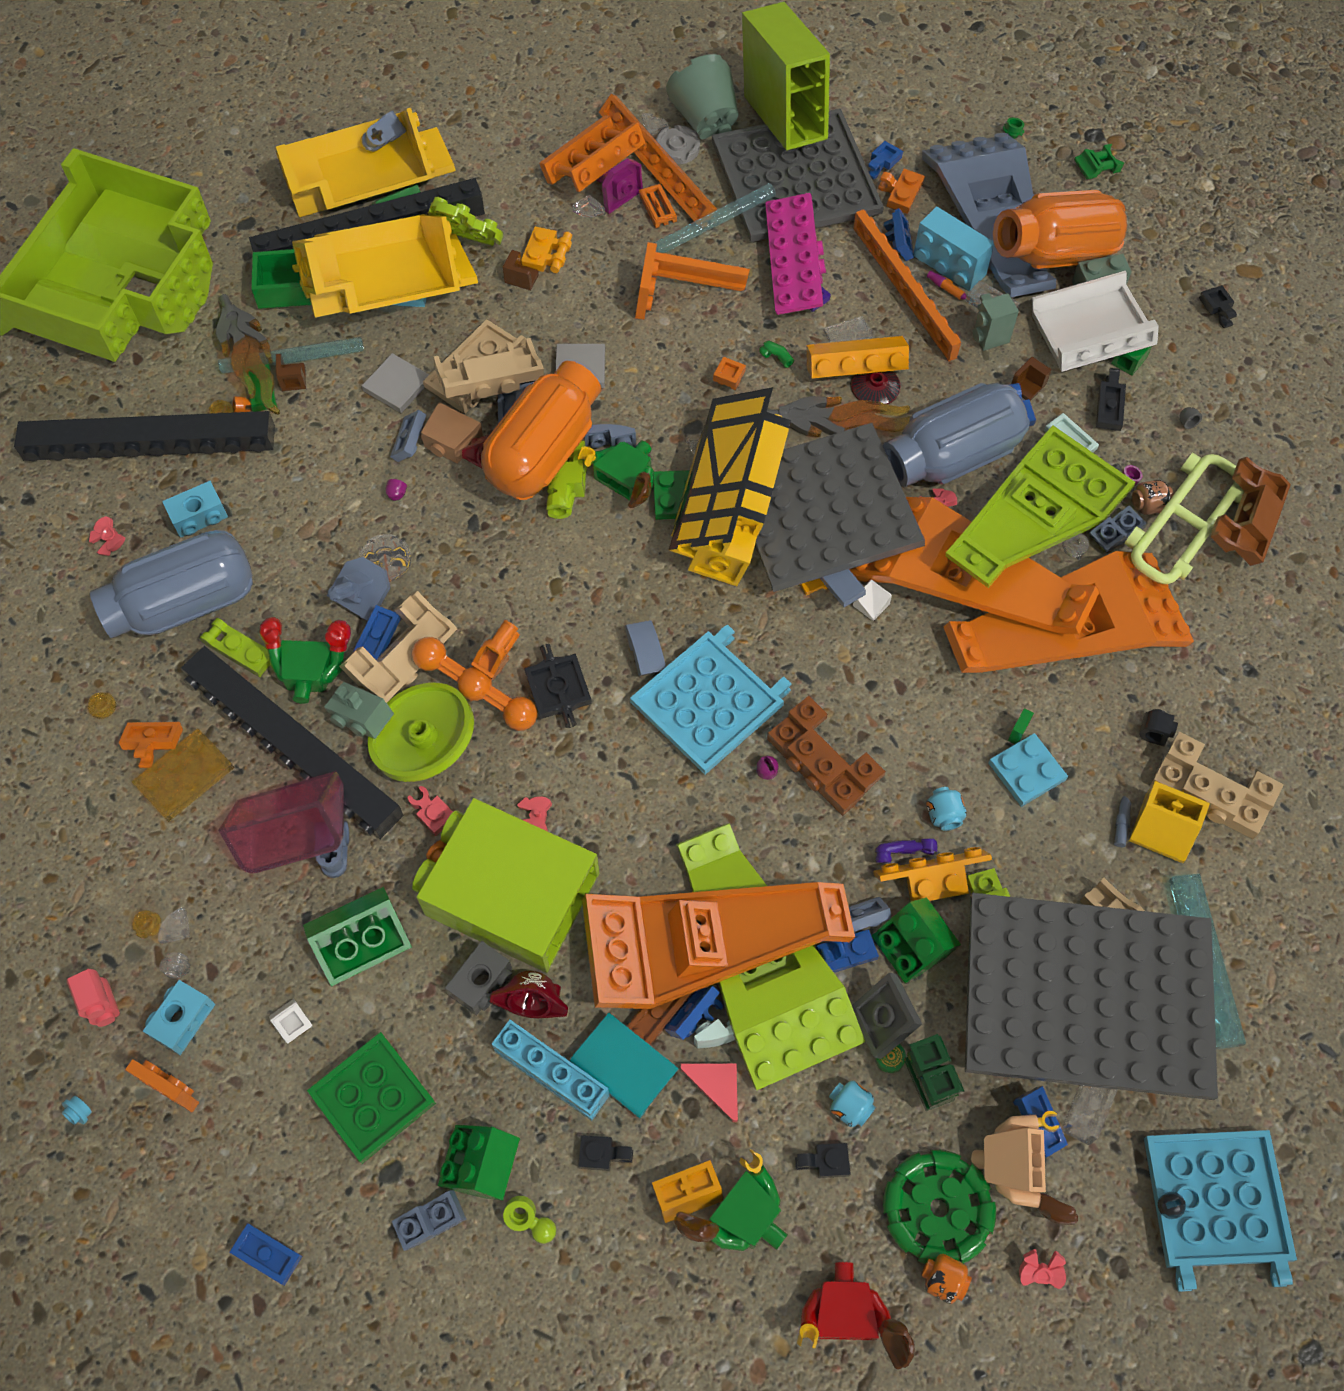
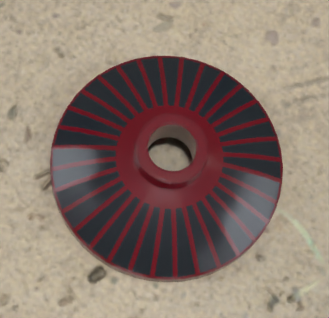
(885, 391)

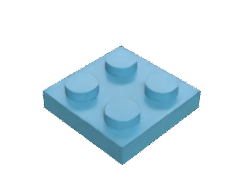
(1028, 769)

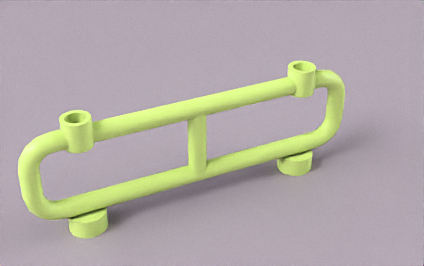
(1140, 540)

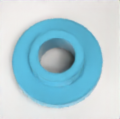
(76, 1110)

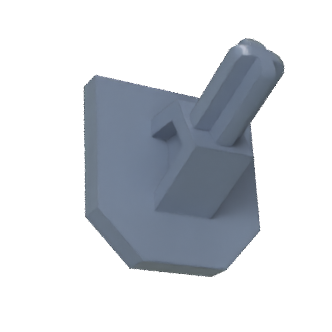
(360, 587)

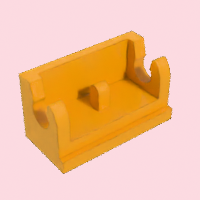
(688, 1191)

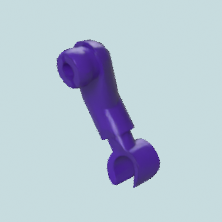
(885, 850)

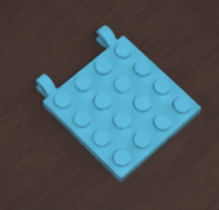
(708, 700)
(1231, 1203)

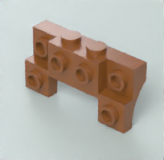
(1256, 514)
(818, 762)

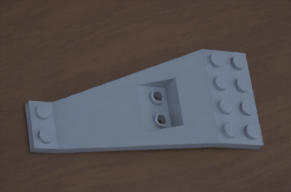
(983, 182)

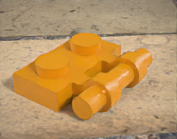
(540, 247)

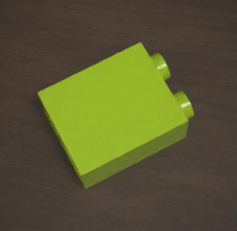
(786, 75)
(506, 883)

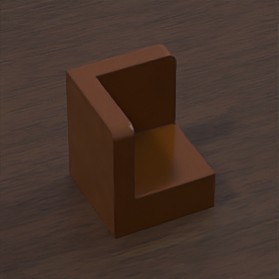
(517, 274)
(290, 375)
(1032, 378)

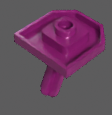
(621, 184)

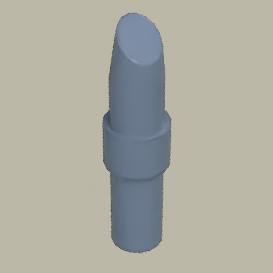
(1123, 822)

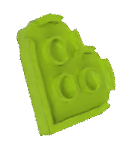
(466, 224)

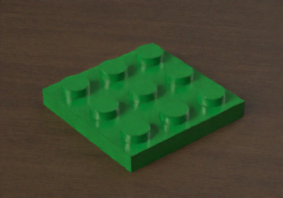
(371, 1097)

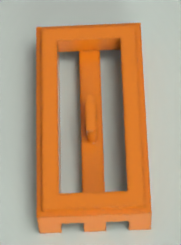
(671, 216)

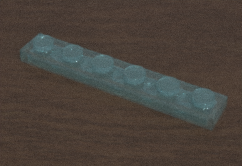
(1192, 901)

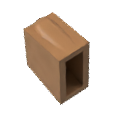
(449, 432)

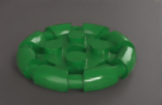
(952, 1193)

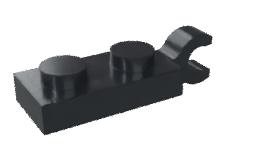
(1111, 402)

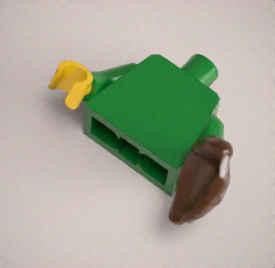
(623, 469)
(743, 1215)

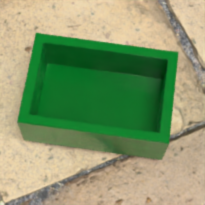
(276, 281)

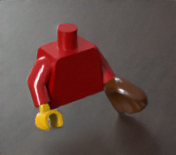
(854, 1313)

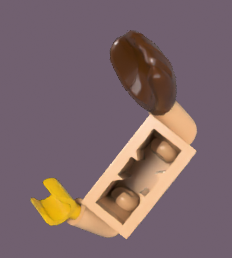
(1016, 1165)

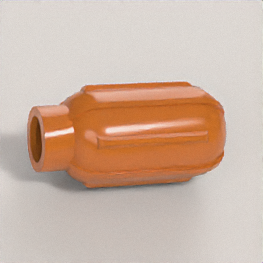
(1061, 228)
(540, 431)

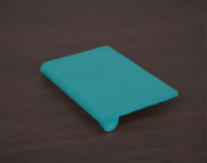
(624, 1064)

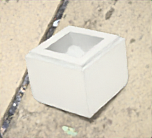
(874, 601)

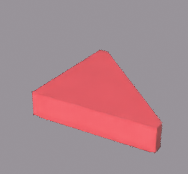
(717, 1083)

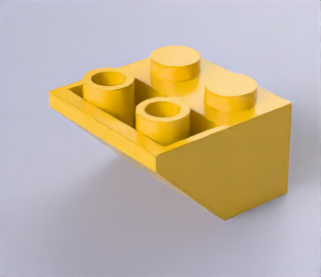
(1169, 821)

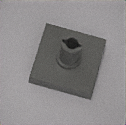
(886, 1015)

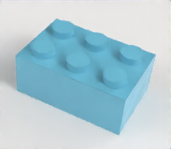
(953, 248)

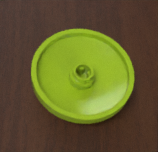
(424, 734)

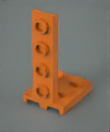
(686, 270)

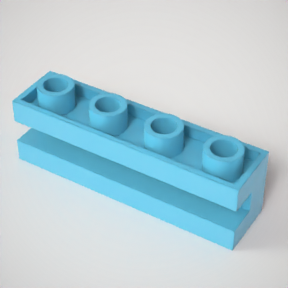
(550, 1070)

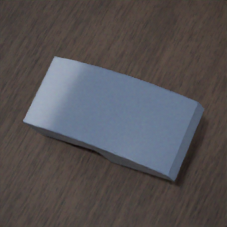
(609, 434)
(1116, 530)
(646, 647)
(429, 1220)

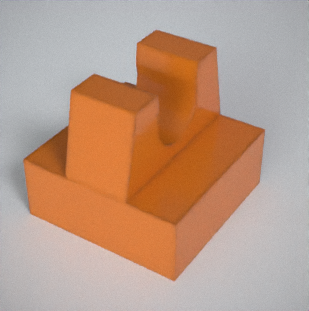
(729, 373)

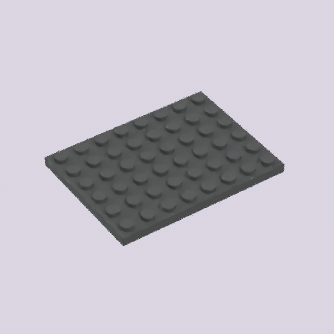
(1091, 996)

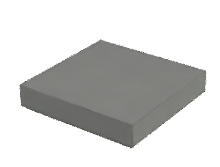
(589, 355)
(395, 383)

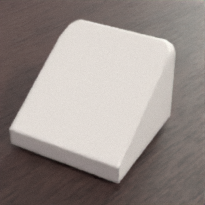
(290, 1021)

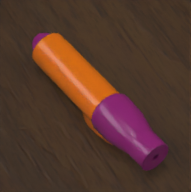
(946, 284)

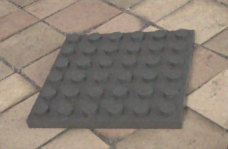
(826, 169)
(834, 510)

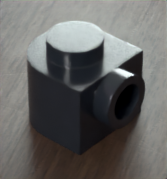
(1158, 727)

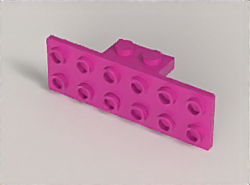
(795, 254)

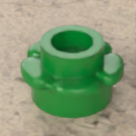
(1014, 127)

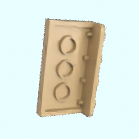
(484, 341)

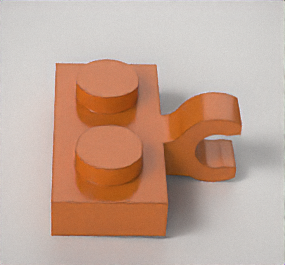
(902, 191)
(149, 736)

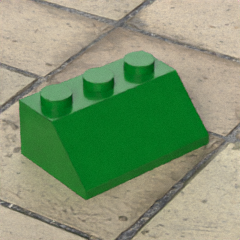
(356, 936)

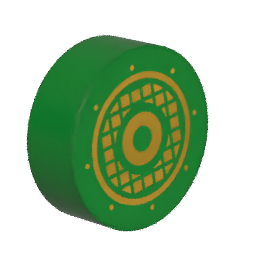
(892, 1061)

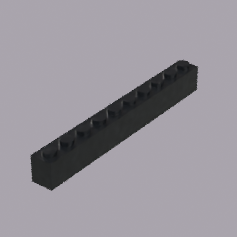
(462, 192)
(145, 436)
(289, 739)

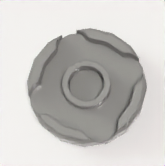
(679, 143)

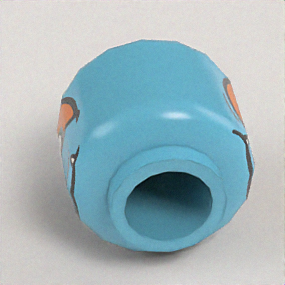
(946, 809)
(852, 1103)

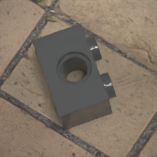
(482, 961)

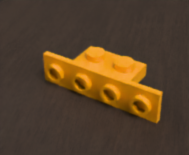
(935, 877)

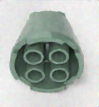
(705, 95)

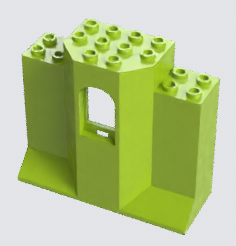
(89, 246)

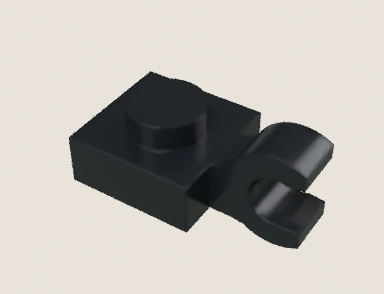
(1219, 301)
(598, 1153)
(829, 1160)

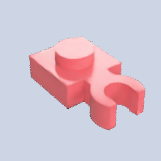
(432, 813)

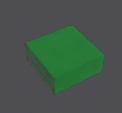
(1020, 726)

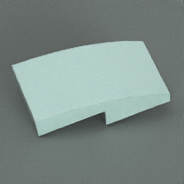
(713, 1034)

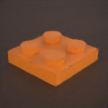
(163, 1083)

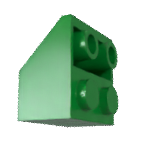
(915, 939)
(479, 1161)

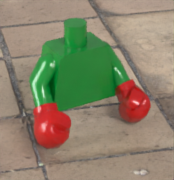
(305, 664)

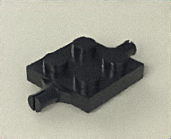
(558, 686)

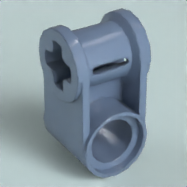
(385, 130)
(335, 863)

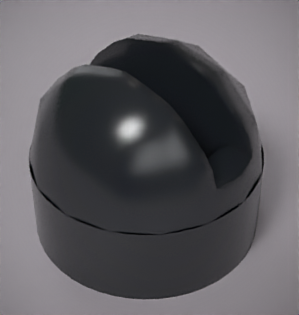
(1174, 1212)

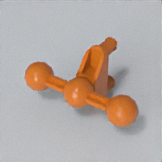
(476, 681)

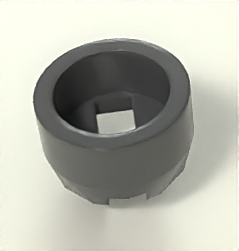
(1190, 417)

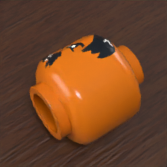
(946, 1278)

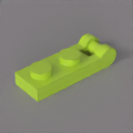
(237, 647)

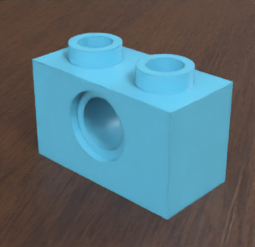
(200, 499)
(179, 1033)

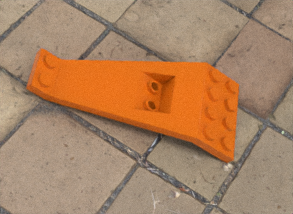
(1020, 593)
(1125, 616)
(650, 945)

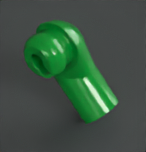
(778, 350)

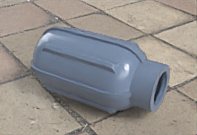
(958, 435)
(174, 585)

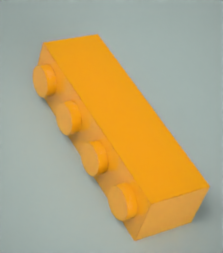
(857, 357)

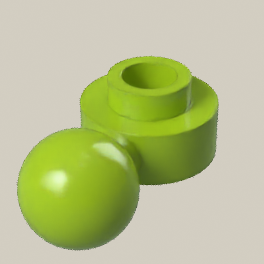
(542, 1229)

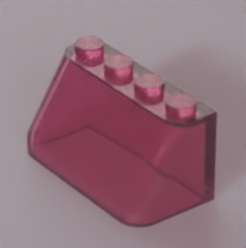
(286, 824)

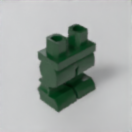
(932, 1078)

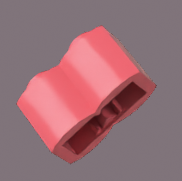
(93, 997)

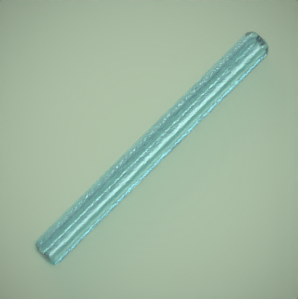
(715, 218)
(305, 352)

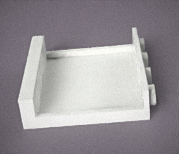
(1092, 322)

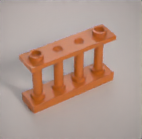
(592, 153)

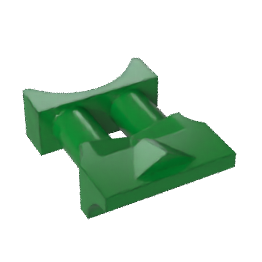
(1091, 164)

